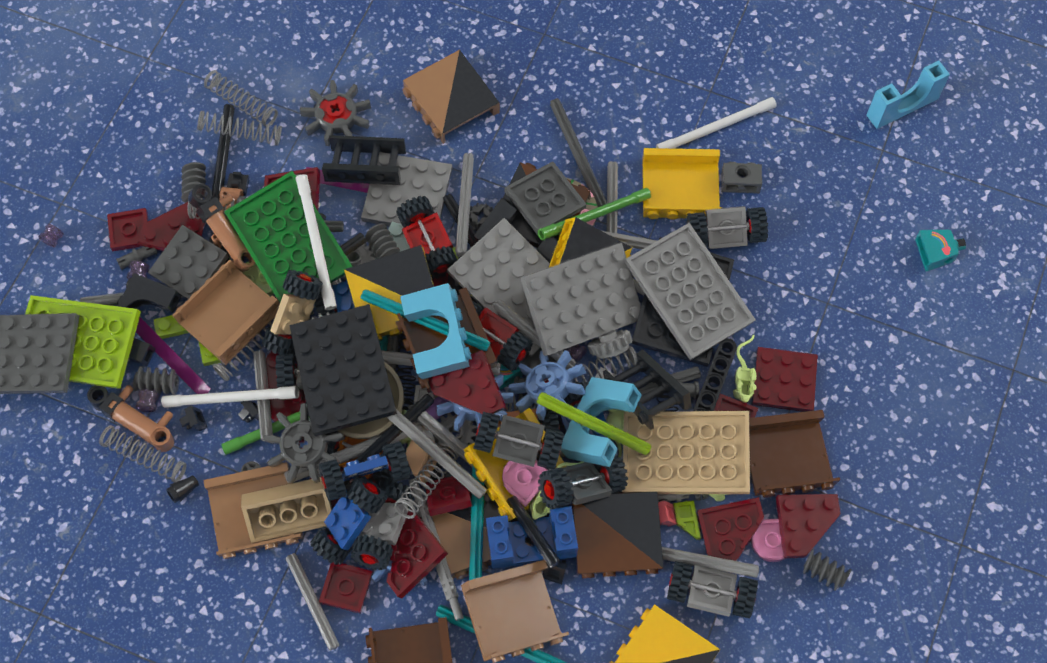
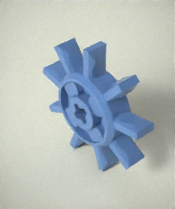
(547, 378)
(468, 414)

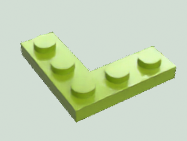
(169, 327)

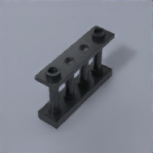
(364, 173)
(666, 384)

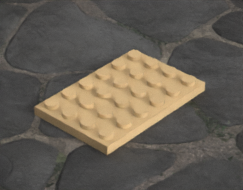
(690, 453)

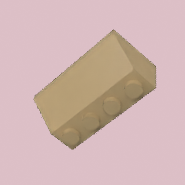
(285, 510)

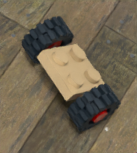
(292, 310)

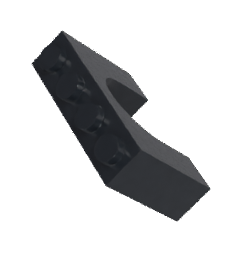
(508, 210)
(142, 292)

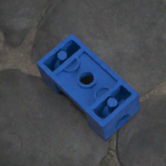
(508, 543)

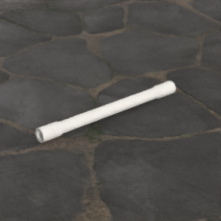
(760, 107)
(305, 193)
(279, 393)

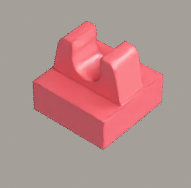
(666, 513)

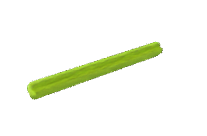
(593, 423)

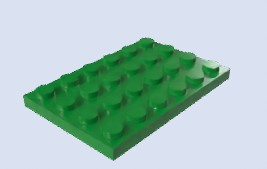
(278, 236)

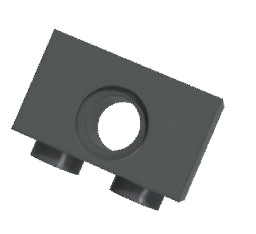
(733, 183)

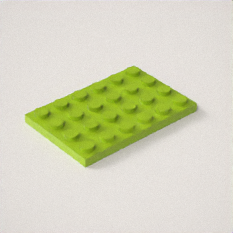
(101, 341)

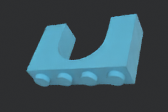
(891, 105)
(452, 352)
(598, 397)

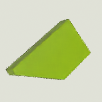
(687, 518)

